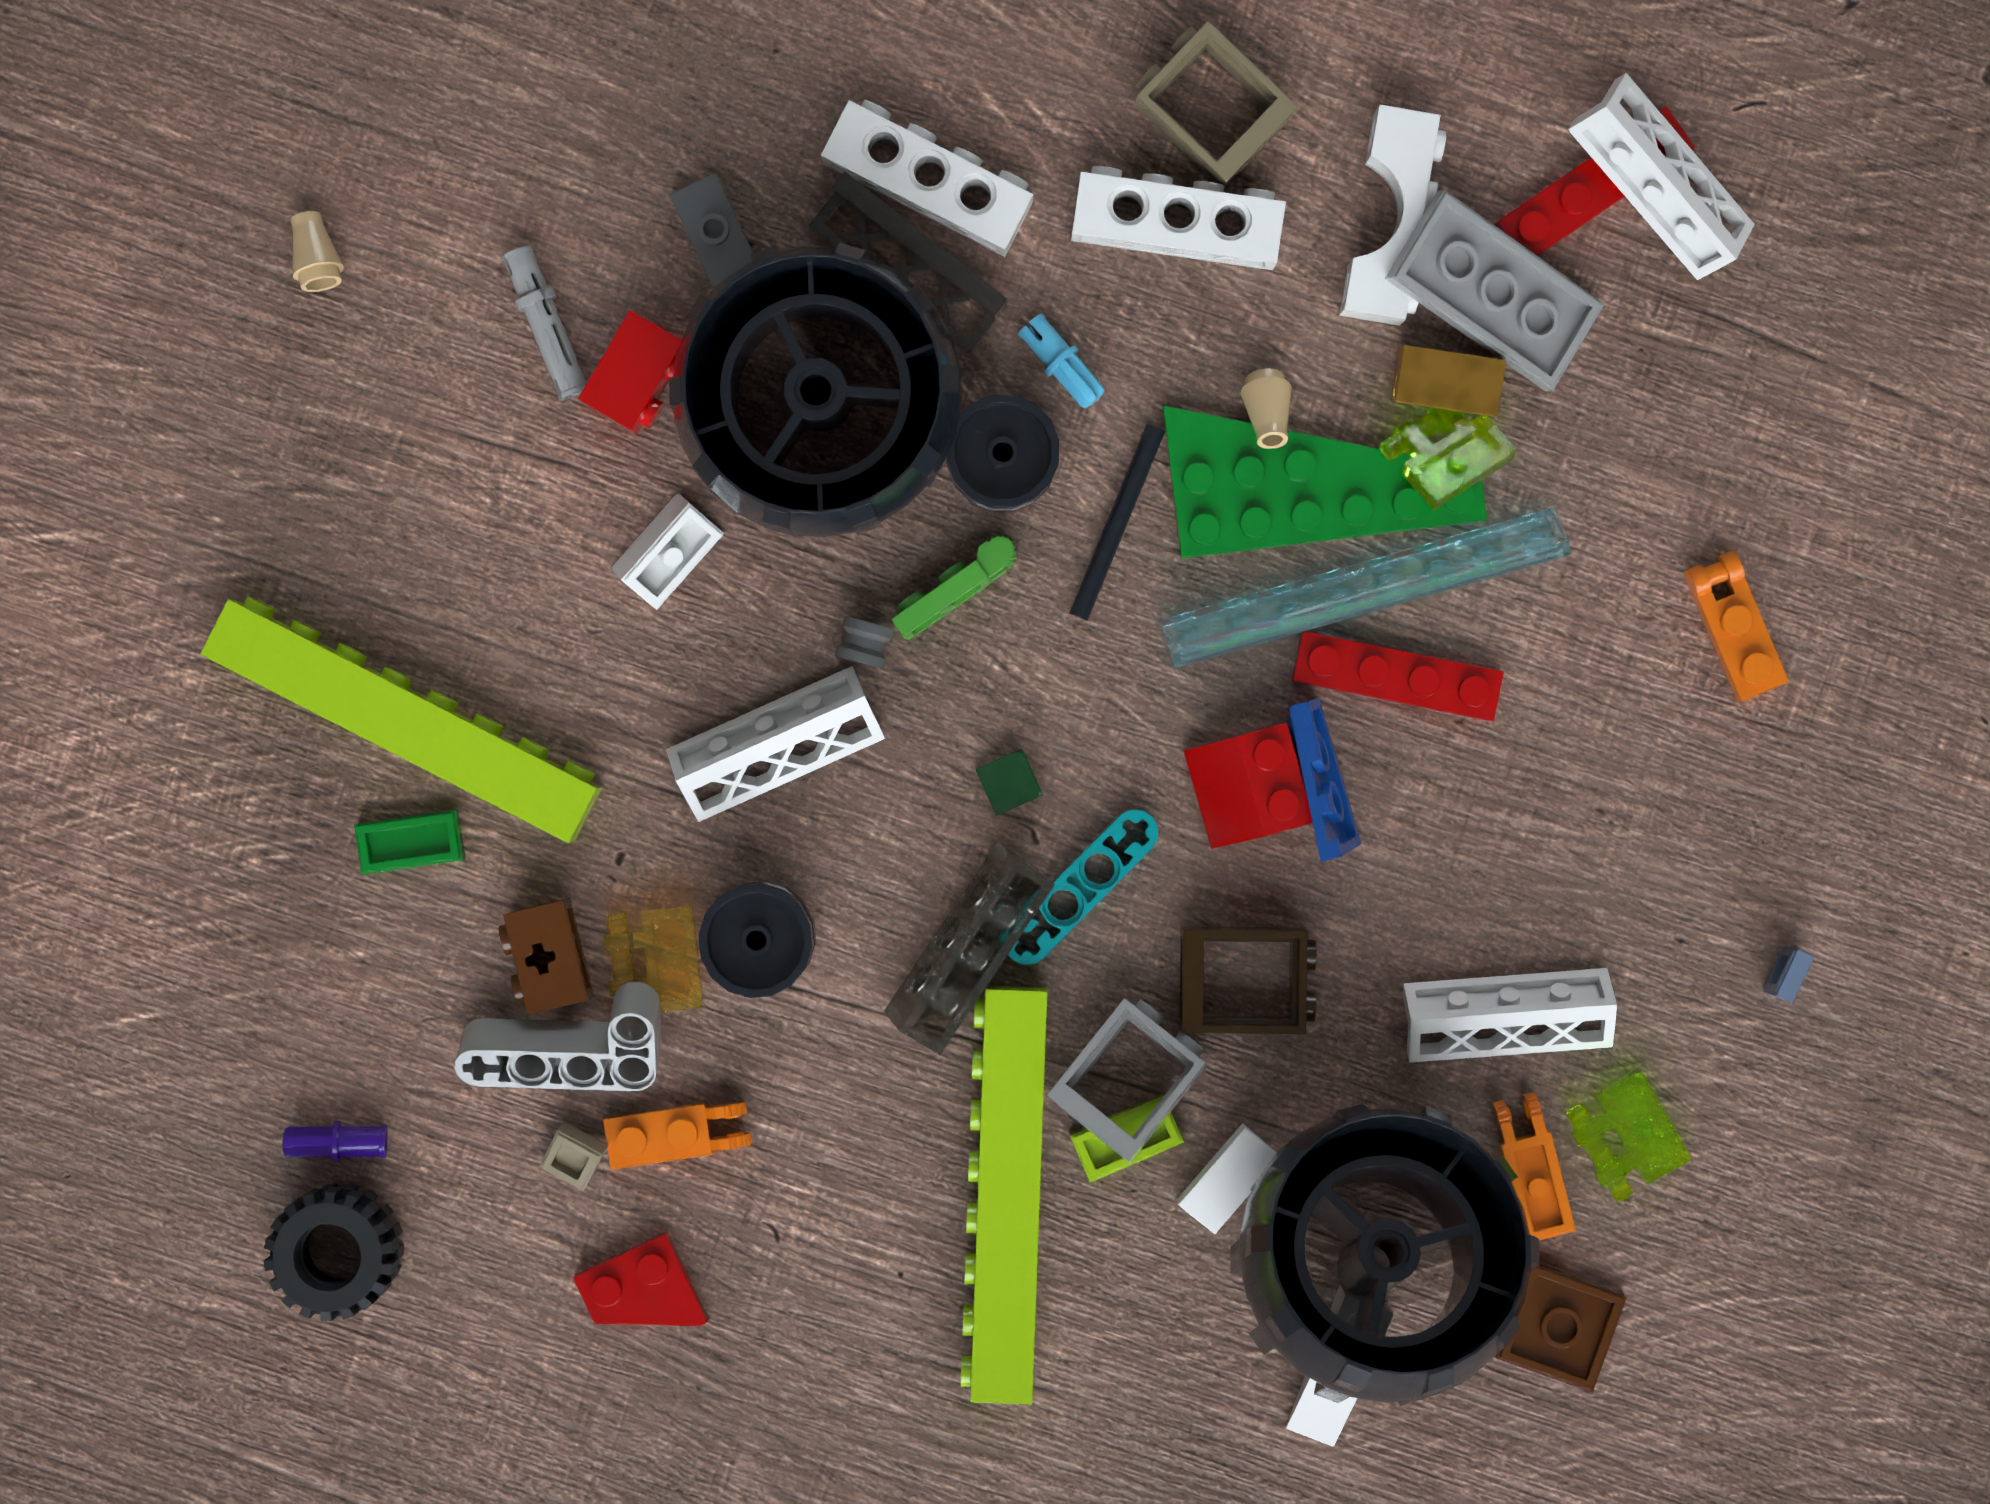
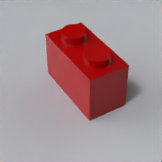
(632, 374)

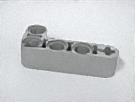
(568, 1053)

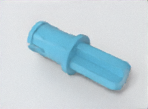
(1062, 361)

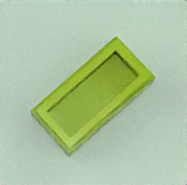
(1101, 1160)

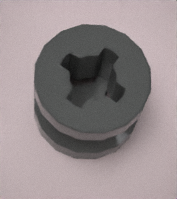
(864, 642)

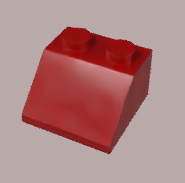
(1248, 786)

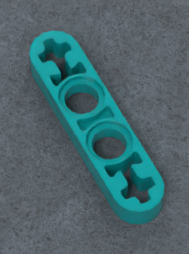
(1086, 891)

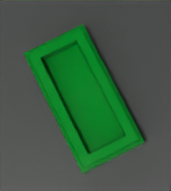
(409, 842)

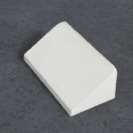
(667, 551)
(1226, 1179)

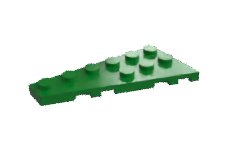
(1307, 491)

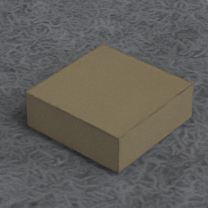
(573, 1156)

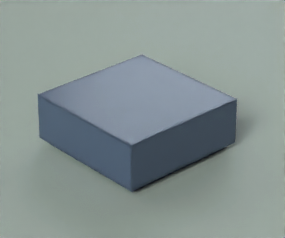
(1788, 974)

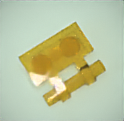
(669, 955)

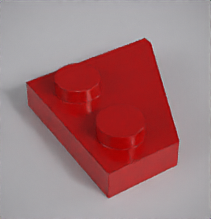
(642, 1288)

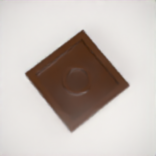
(1564, 1328)

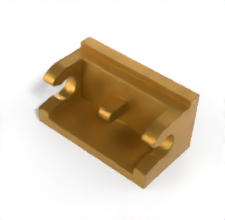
(1448, 380)

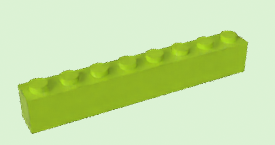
(402, 720)
(1007, 1194)

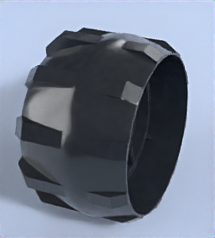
(768, 296)
(1479, 1222)

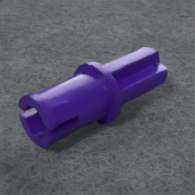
(335, 1141)

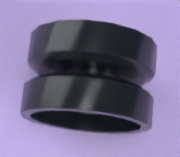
(1012, 424)
(726, 941)

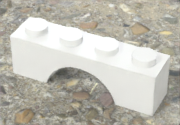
(1401, 152)

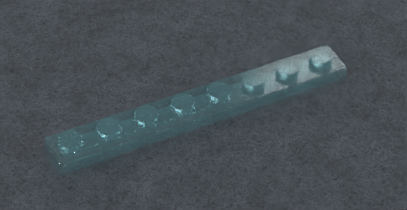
(1364, 587)

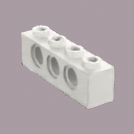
(990, 226)
(1201, 240)

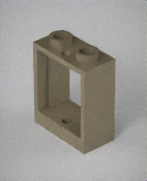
(1187, 50)

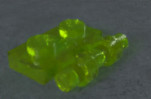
(1453, 463)
(1640, 1125)

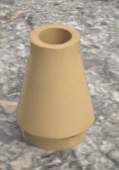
(314, 255)
(1268, 403)

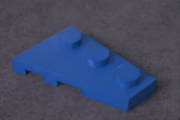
(1323, 781)

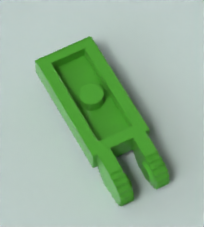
(956, 587)

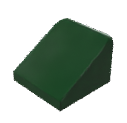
(1009, 782)

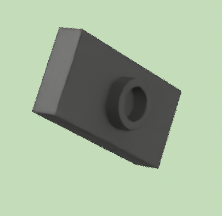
(712, 228)

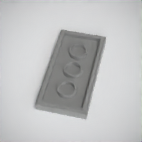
(1494, 290)

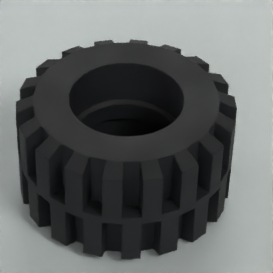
(304, 1281)

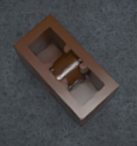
(568, 974)

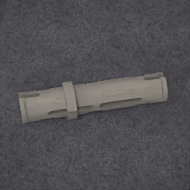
(538, 305)

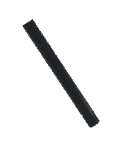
(1117, 522)

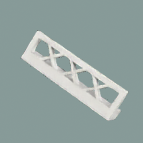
(1660, 185)
(770, 736)
(1511, 1007)

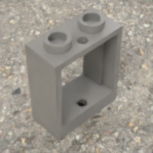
(1147, 1021)

